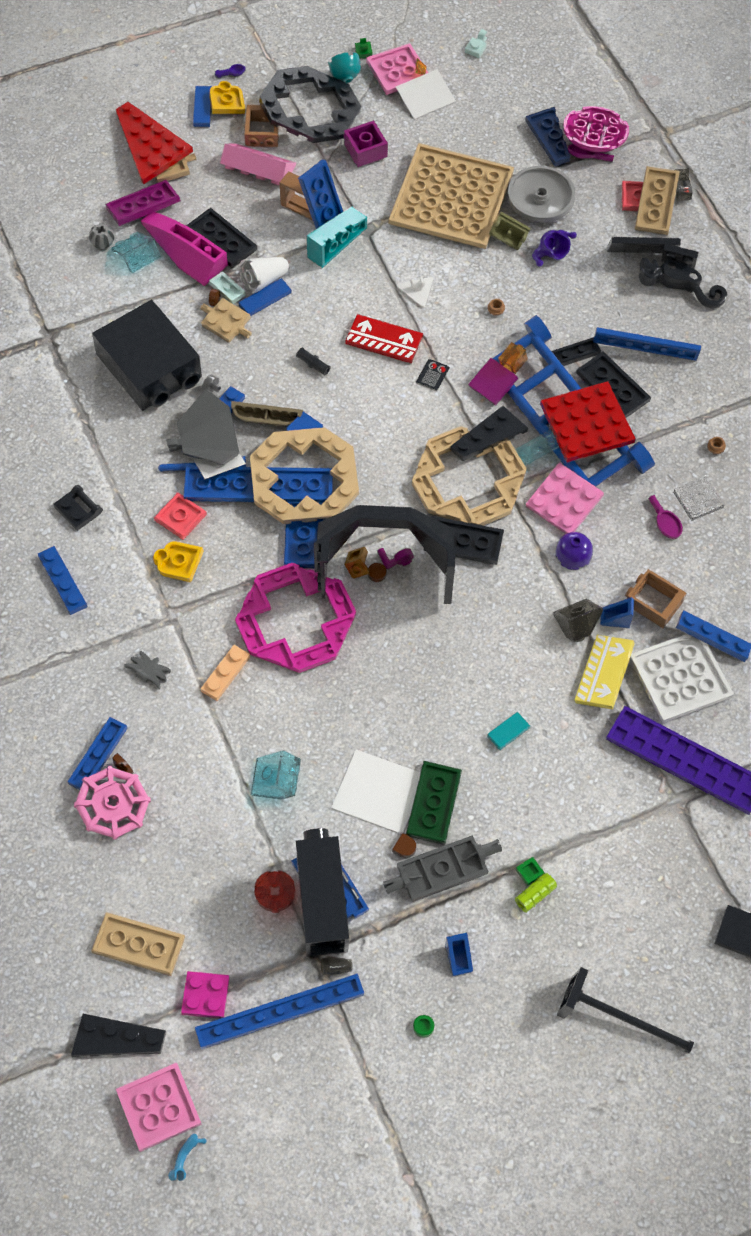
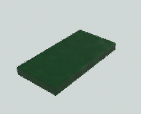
(434, 802)

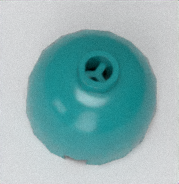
(345, 66)

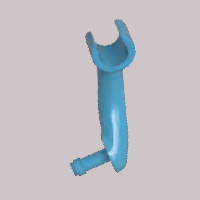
(184, 1151)

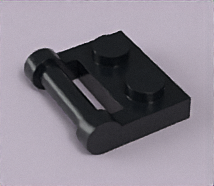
(73, 511)

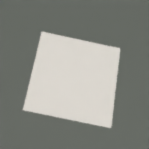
(377, 791)

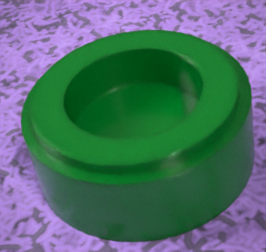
(423, 1026)

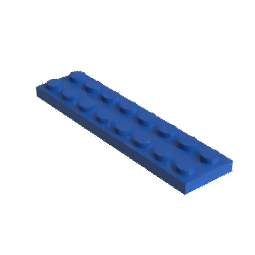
(237, 484)

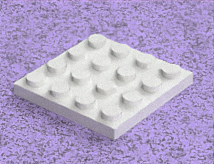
(680, 676)

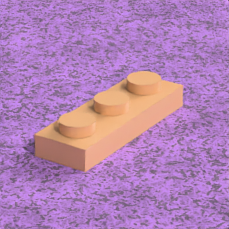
(225, 672)

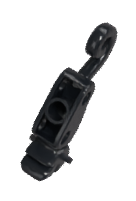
(680, 279)

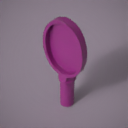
(583, 154)
(666, 521)

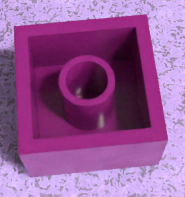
(365, 143)

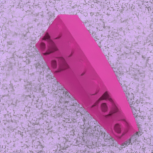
(186, 247)

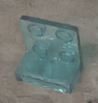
(137, 251)

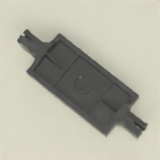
(442, 868)

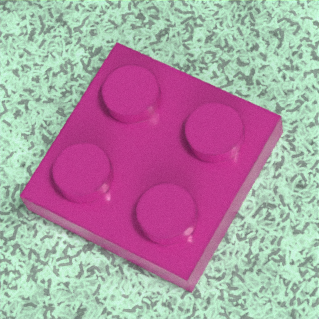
(205, 995)

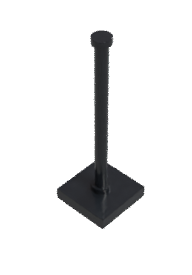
(575, 994)

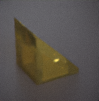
(420, 67)

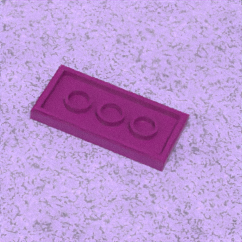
(142, 202)

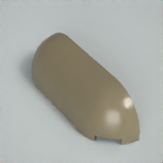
(265, 414)

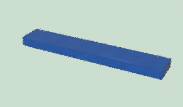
(646, 343)

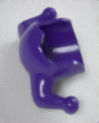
(554, 245)

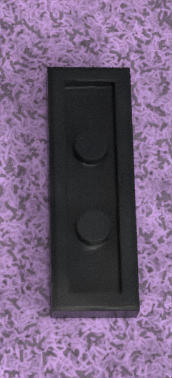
(577, 351)

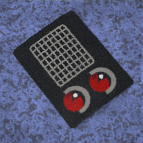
(433, 374)

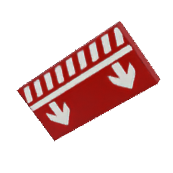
(384, 338)

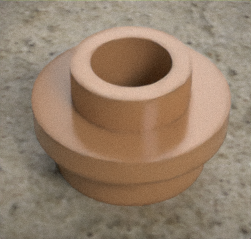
(496, 307)
(716, 441)

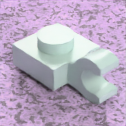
(477, 46)

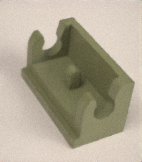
(509, 230)

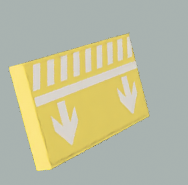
(604, 672)

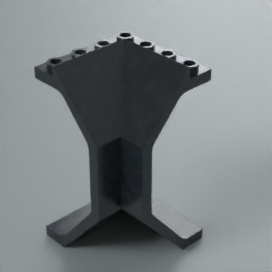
(432, 535)

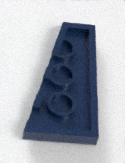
(549, 135)

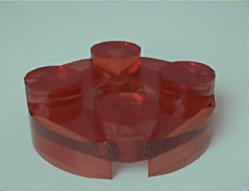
(274, 879)

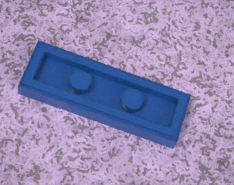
(202, 107)
(265, 297)

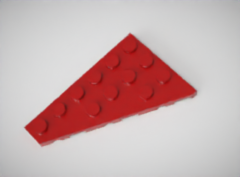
(150, 143)

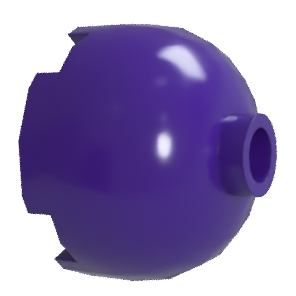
(574, 550)

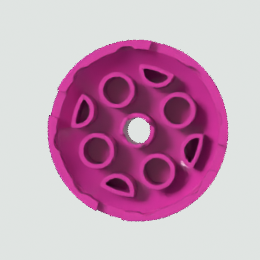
(596, 129)

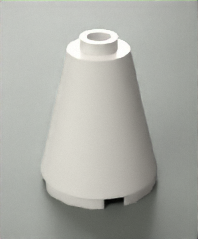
(261, 272)

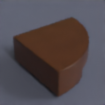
(121, 764)

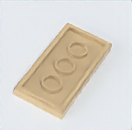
(657, 200)
(138, 944)

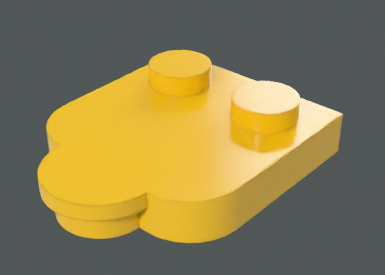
(226, 99)
(178, 560)

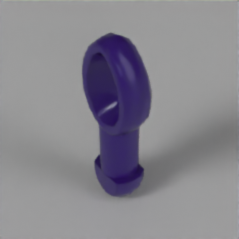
(234, 70)

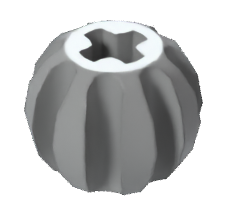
(101, 236)

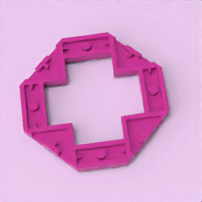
(279, 651)

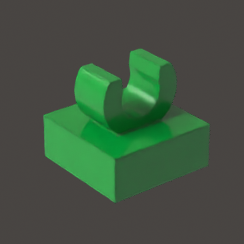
(363, 48)

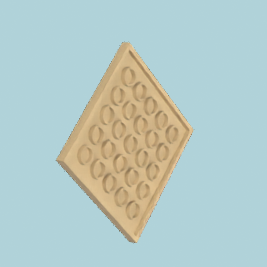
(451, 195)

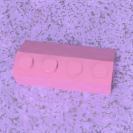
(255, 162)

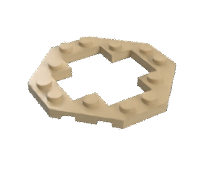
(300, 441)
(457, 508)

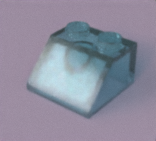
(276, 775)

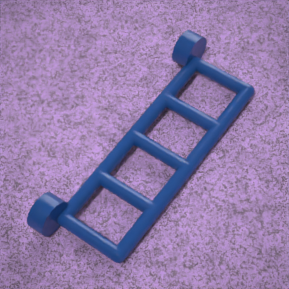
(537, 336)

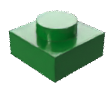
(529, 871)

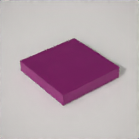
(493, 381)

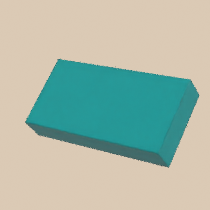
(508, 731)

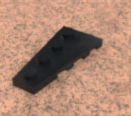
(489, 433)

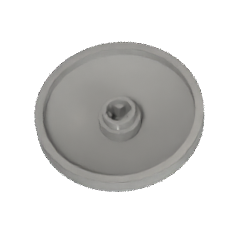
(541, 194)

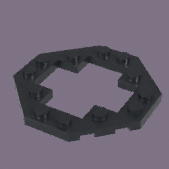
(323, 83)

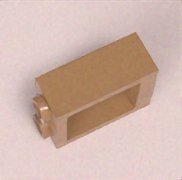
(253, 139)
(288, 198)
(663, 586)

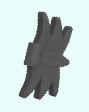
(148, 669)

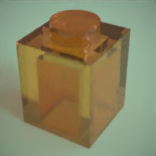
(513, 357)

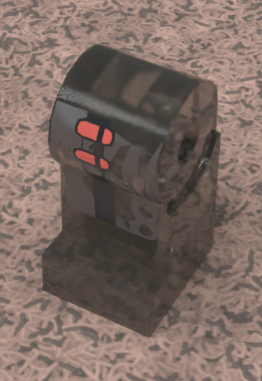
(684, 188)

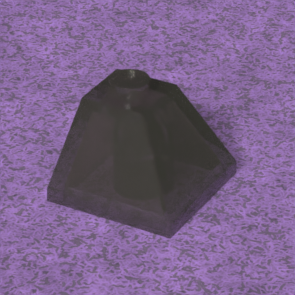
(578, 619)

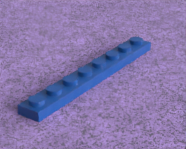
(279, 1011)

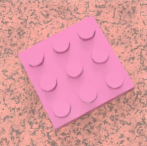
(394, 67)
(564, 499)
(158, 1107)

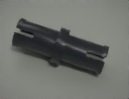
(313, 361)

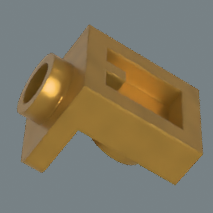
(356, 562)

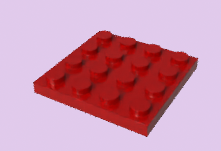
(587, 421)

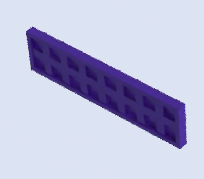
(682, 758)

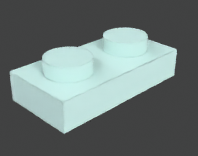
(227, 287)

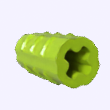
(536, 892)

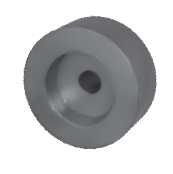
(211, 383)

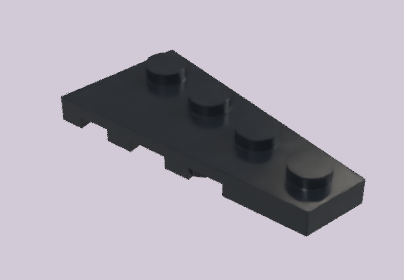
(113, 1037)

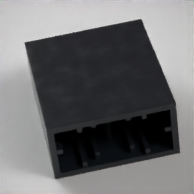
(147, 355)
(322, 893)

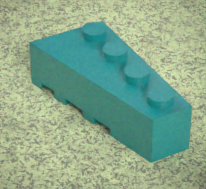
(334, 236)

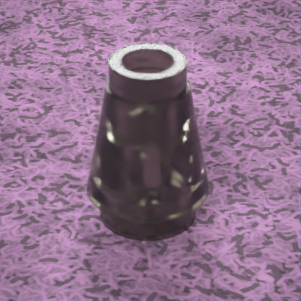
(334, 966)

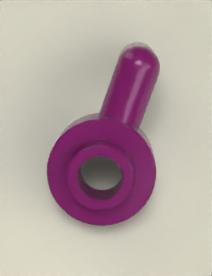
(402, 557)

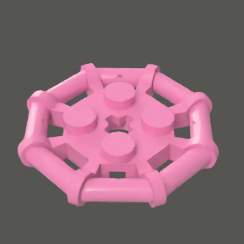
(111, 813)

